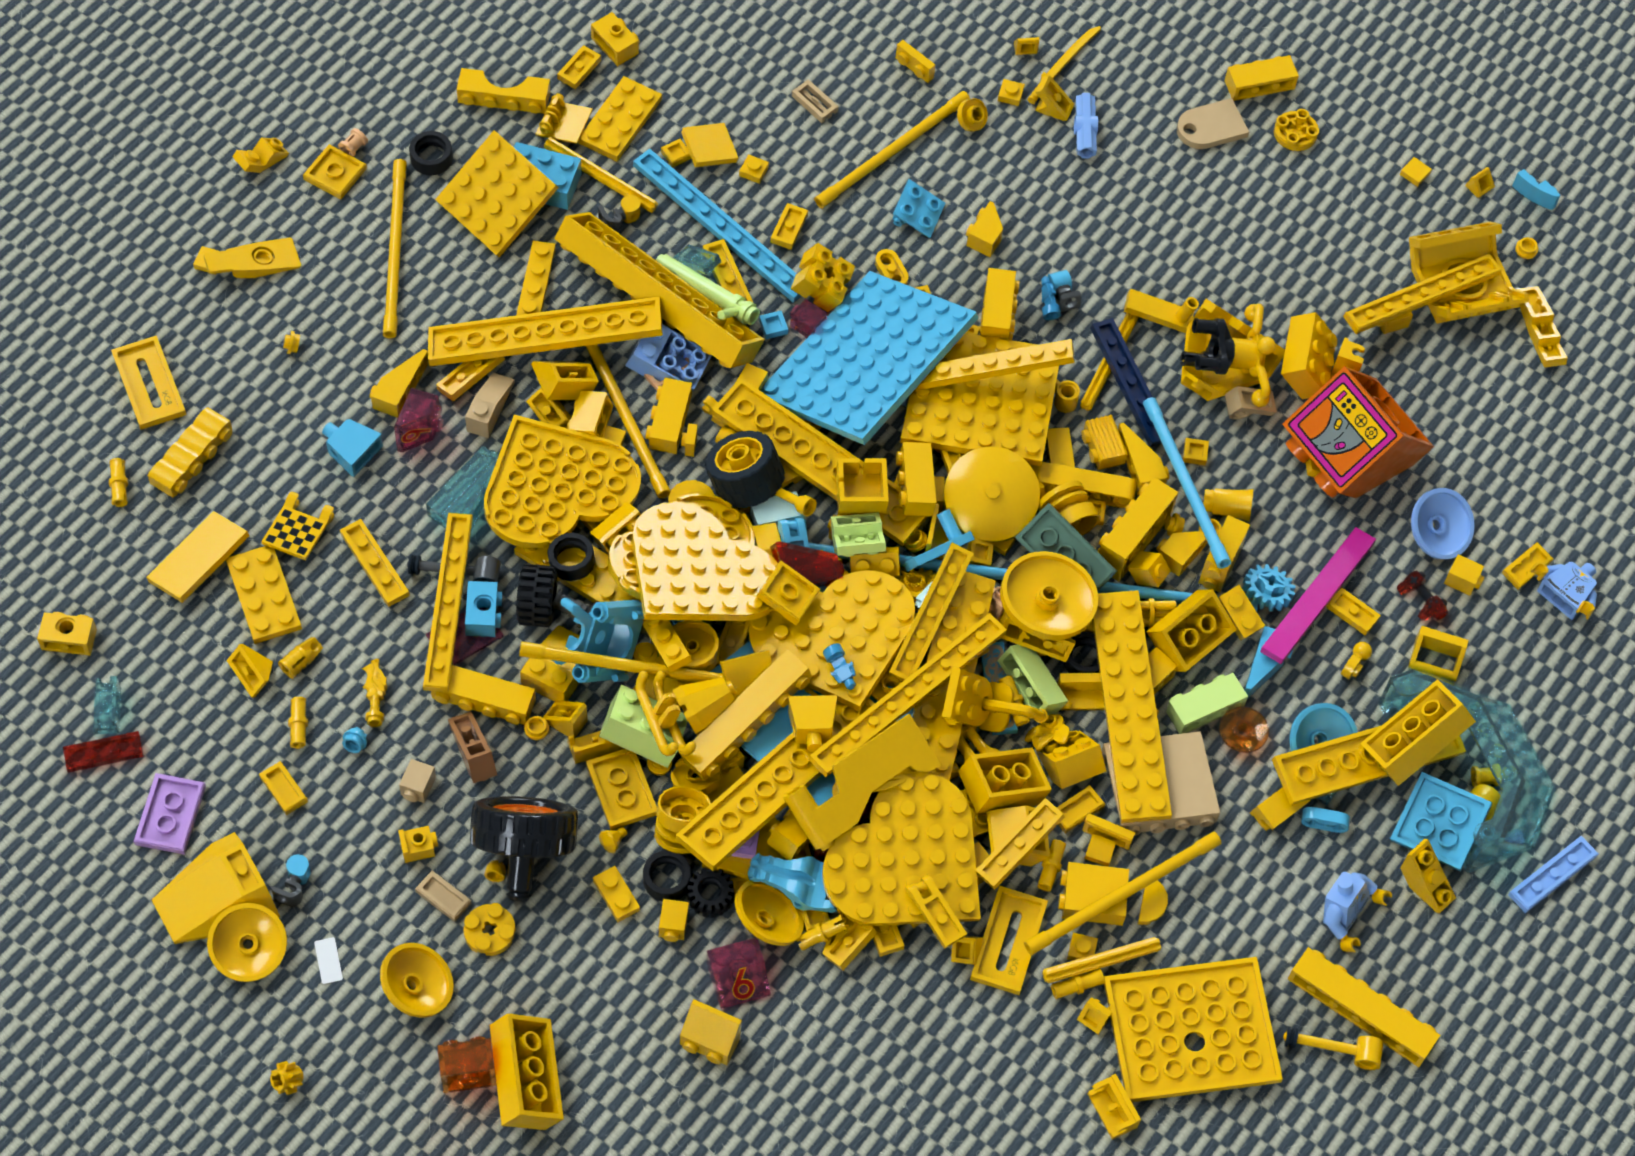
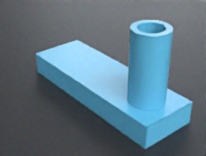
(953, 534)

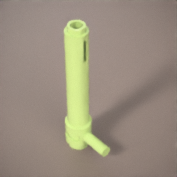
(733, 304)

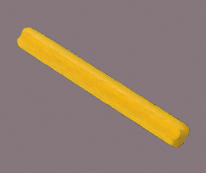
(1101, 960)

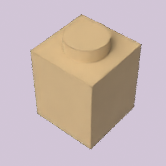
(417, 781)

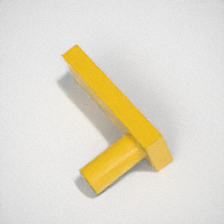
(1161, 311)

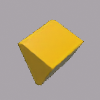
(1481, 182)

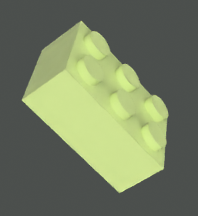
(629, 728)

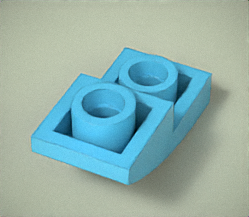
(1541, 194)

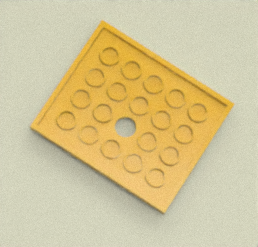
(1218, 1003)

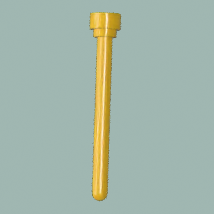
(804, 504)

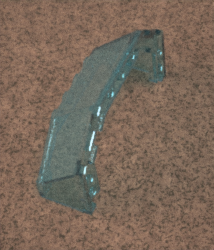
(1511, 759)

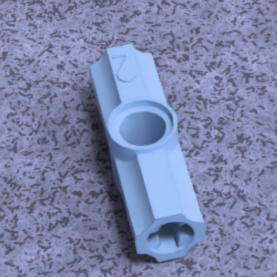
(1085, 125)

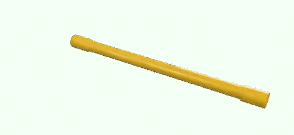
(834, 191)
(390, 317)
(656, 478)
(540, 651)
(1046, 937)

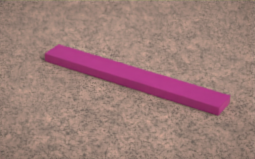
(1318, 595)

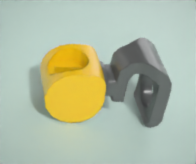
(628, 212)

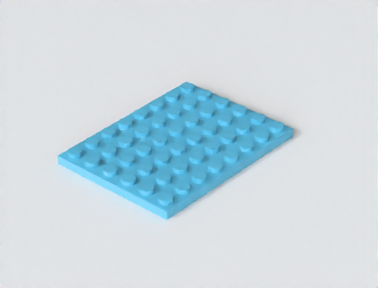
(868, 356)

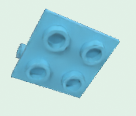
(918, 209)

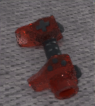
(1434, 605)

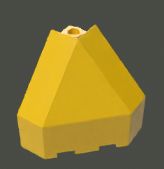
(1208, 383)

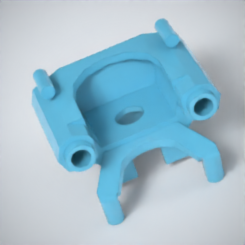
(607, 630)

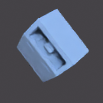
(670, 354)

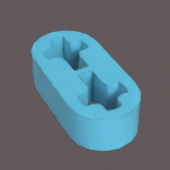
(1325, 819)

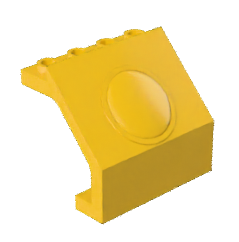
(1450, 248)

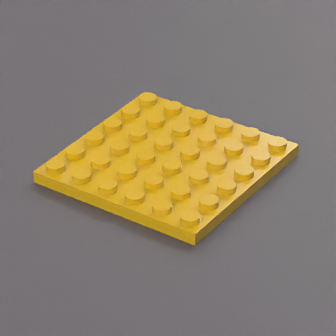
(986, 412)

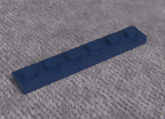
(1126, 375)

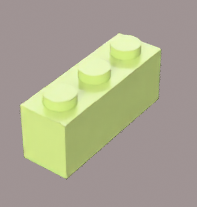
(1032, 679)
(1206, 703)

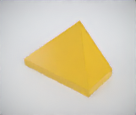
(250, 668)

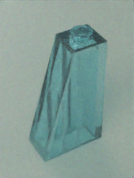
(465, 490)

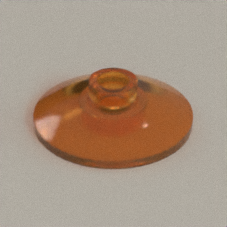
(1244, 720)

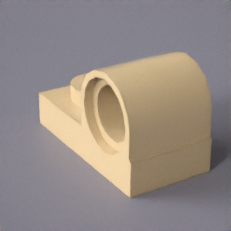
(1241, 406)

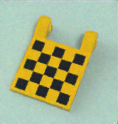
(296, 531)

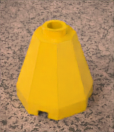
(704, 701)

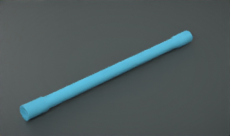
(1216, 547)

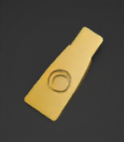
(255, 259)

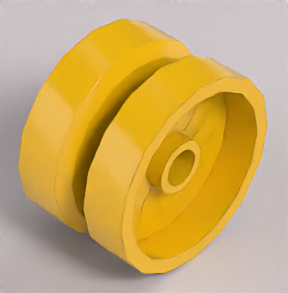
(700, 643)

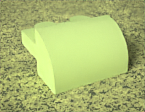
(857, 534)

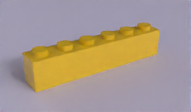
(747, 714)
(1364, 1006)

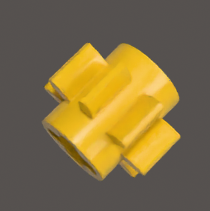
(286, 1077)

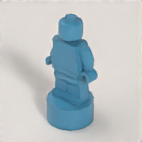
(1051, 310)
(843, 671)

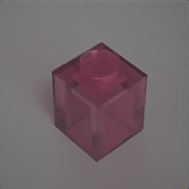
(806, 318)

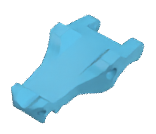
(796, 878)

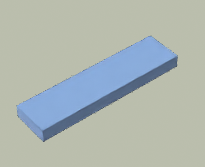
(1553, 874)

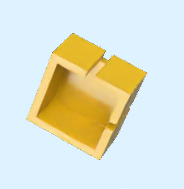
(863, 491)

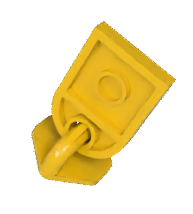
(984, 703)

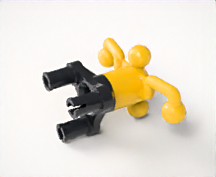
(1235, 353)

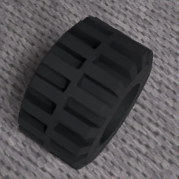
(535, 595)

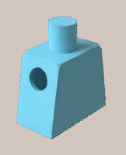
(352, 444)

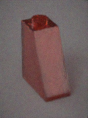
(813, 564)

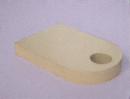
(1212, 124)

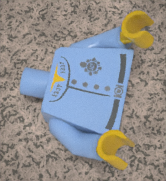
(1568, 587)
(1346, 902)

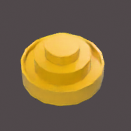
(972, 114)

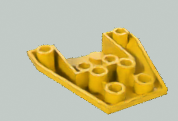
(207, 887)

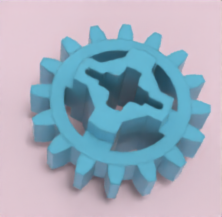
(1268, 587)

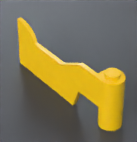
(857, 777)

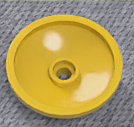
(768, 914)
(245, 923)
(425, 974)

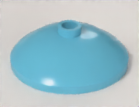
(1320, 721)

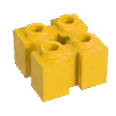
(822, 277)

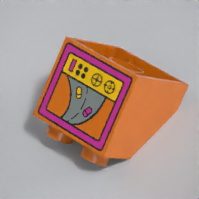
(1354, 435)

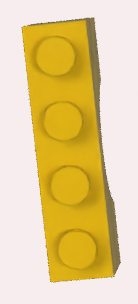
(528, 96)

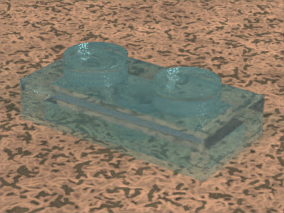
(698, 259)

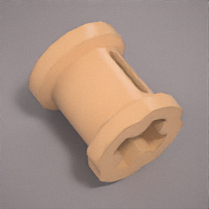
(353, 142)

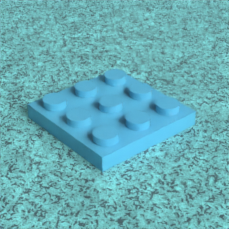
(1442, 816)

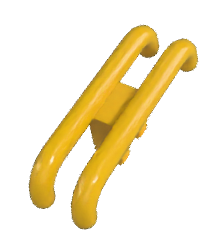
(663, 715)

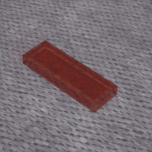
(103, 751)

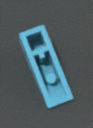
(1263, 666)

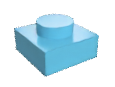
(773, 324)

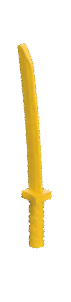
(1067, 56)

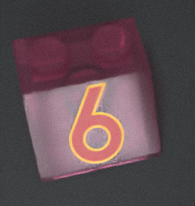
(418, 420)
(738, 973)

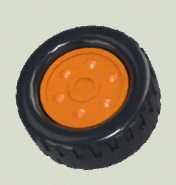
(523, 831)

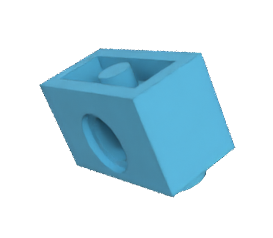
(480, 622)

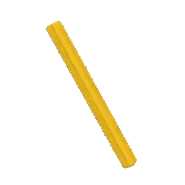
(603, 176)
(1104, 370)

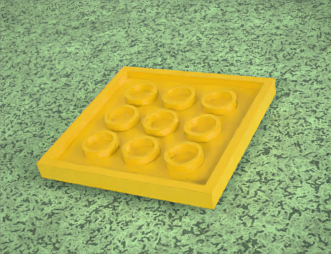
(496, 193)

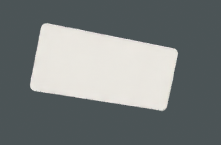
(328, 960)

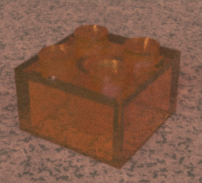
(466, 1064)

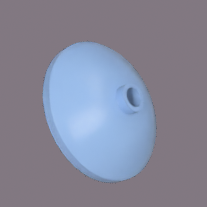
(1452, 523)

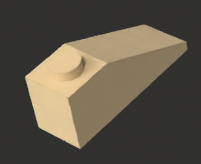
(488, 405)

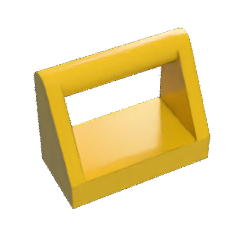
(1441, 643)

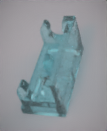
(107, 706)

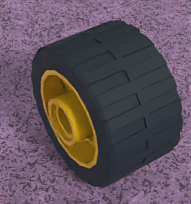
(745, 469)

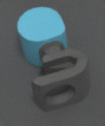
(1063, 286)
(298, 873)

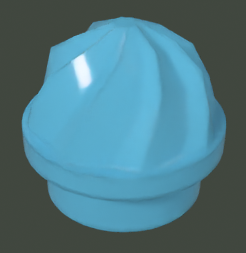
(354, 740)

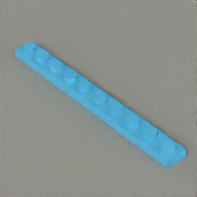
(717, 222)

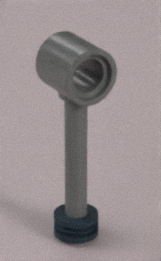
(485, 569)

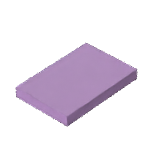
(169, 813)

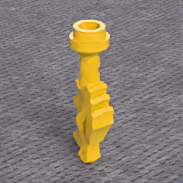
(376, 689)

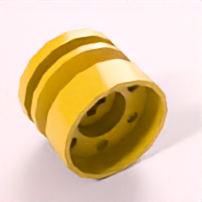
(1072, 504)
(674, 811)

